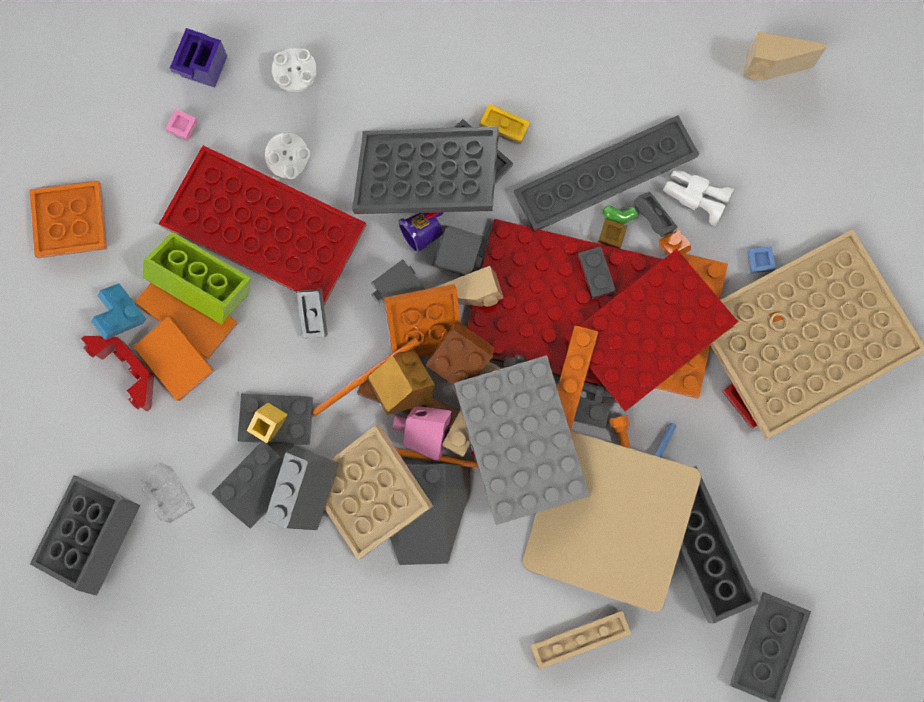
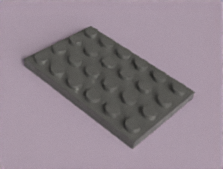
(426, 170)

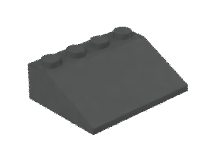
(85, 535)

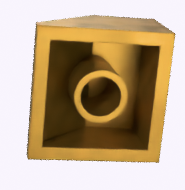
(402, 383)

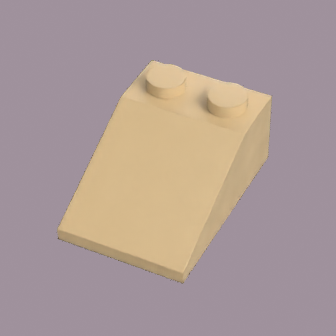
(780, 55)

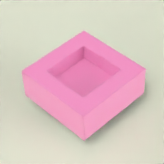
(181, 125)

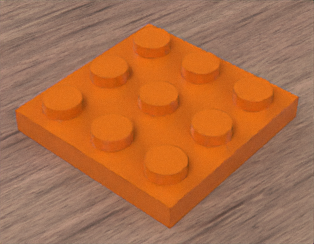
(68, 219)
(421, 315)

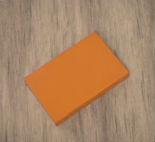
(173, 358)

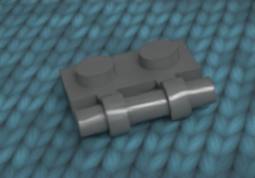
(593, 411)

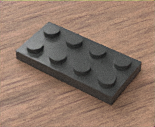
(770, 648)

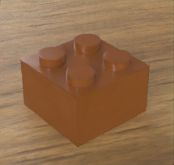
(460, 354)

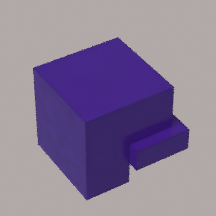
(199, 58)

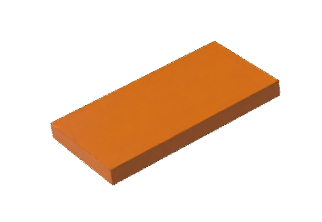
(199, 328)

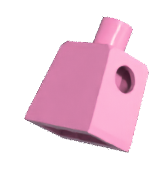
(424, 430)

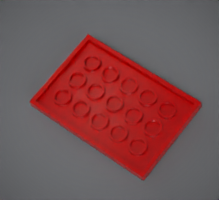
(654, 329)

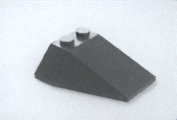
(433, 534)

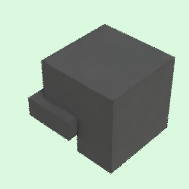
(459, 251)
(396, 281)

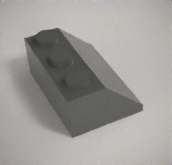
(251, 485)
(301, 490)

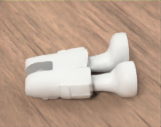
(690, 192)

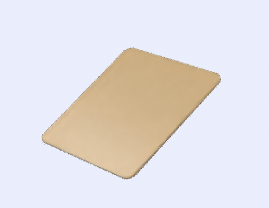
(623, 534)

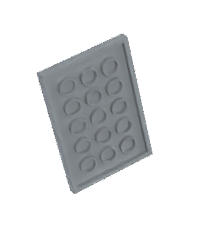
(521, 440)

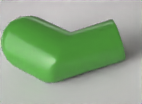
(618, 216)

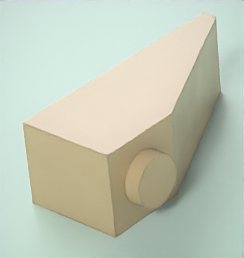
(477, 288)

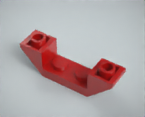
(142, 390)

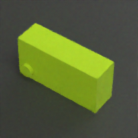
(196, 277)

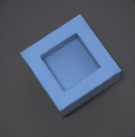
(761, 260)

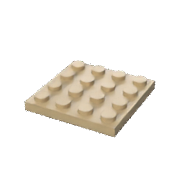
(373, 493)

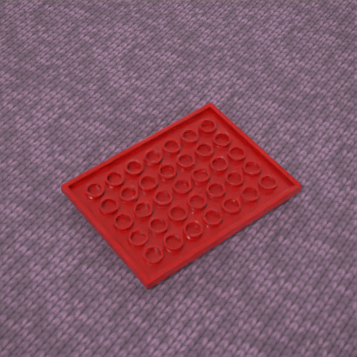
(545, 291)

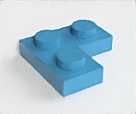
(121, 312)

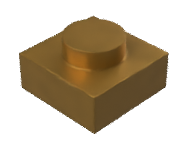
(612, 234)

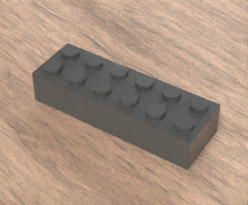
(713, 562)

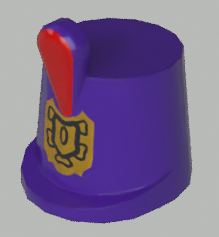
(421, 229)

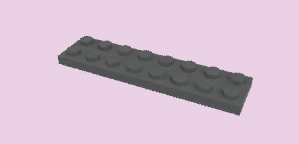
(606, 173)

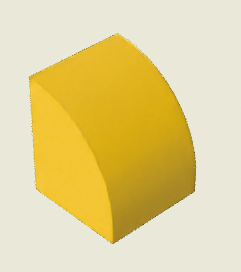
(267, 422)

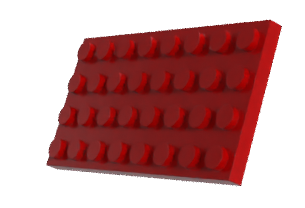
(262, 224)

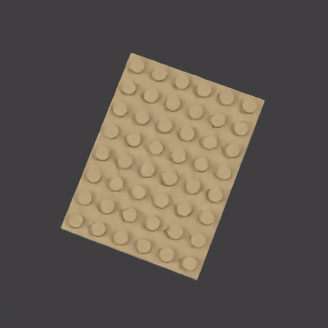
(833, 337)

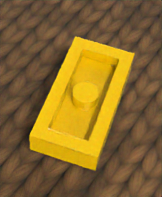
(509, 125)

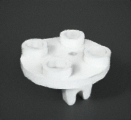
(292, 60)
(293, 147)

